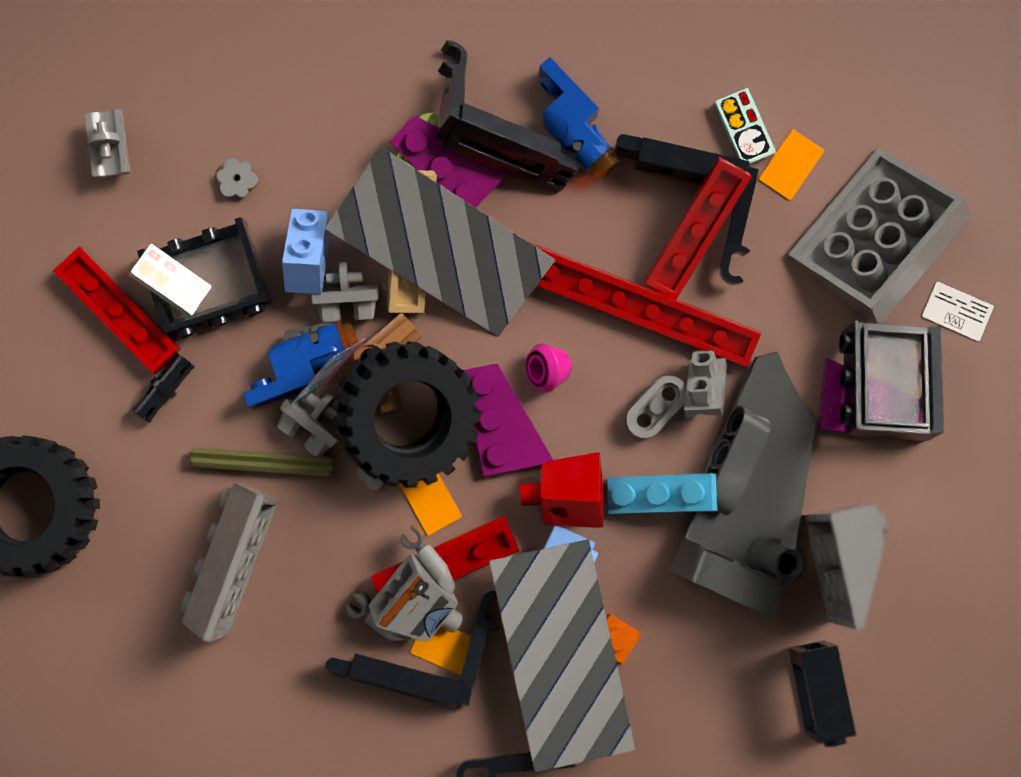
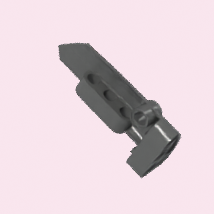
(760, 495)

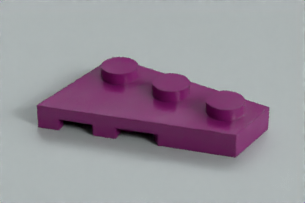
(454, 172)
(505, 432)

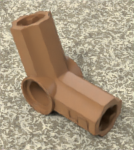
(398, 330)

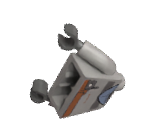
(414, 599)

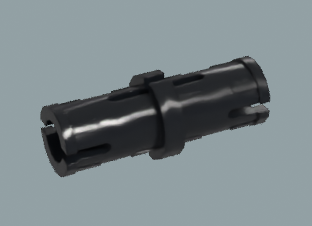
(163, 387)

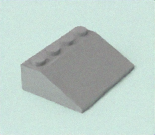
(880, 235)
(846, 559)
(229, 561)

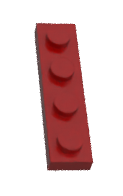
(697, 228)
(116, 310)
(467, 551)

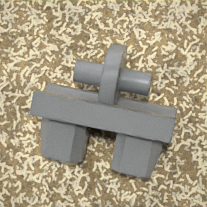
(107, 143)
(362, 296)
(705, 384)
(315, 417)

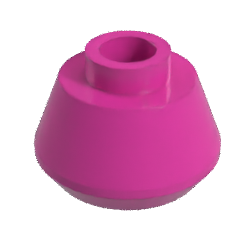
(547, 367)

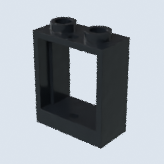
(822, 692)

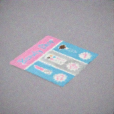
(329, 370)

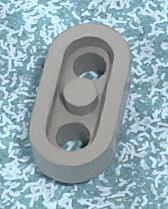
(656, 407)

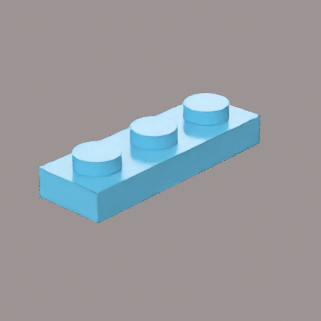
(662, 493)

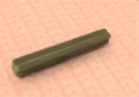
(262, 462)

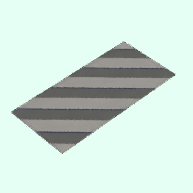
(439, 242)
(562, 655)

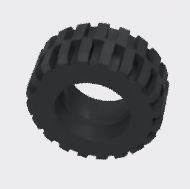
(443, 441)
(72, 512)

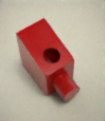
(569, 491)

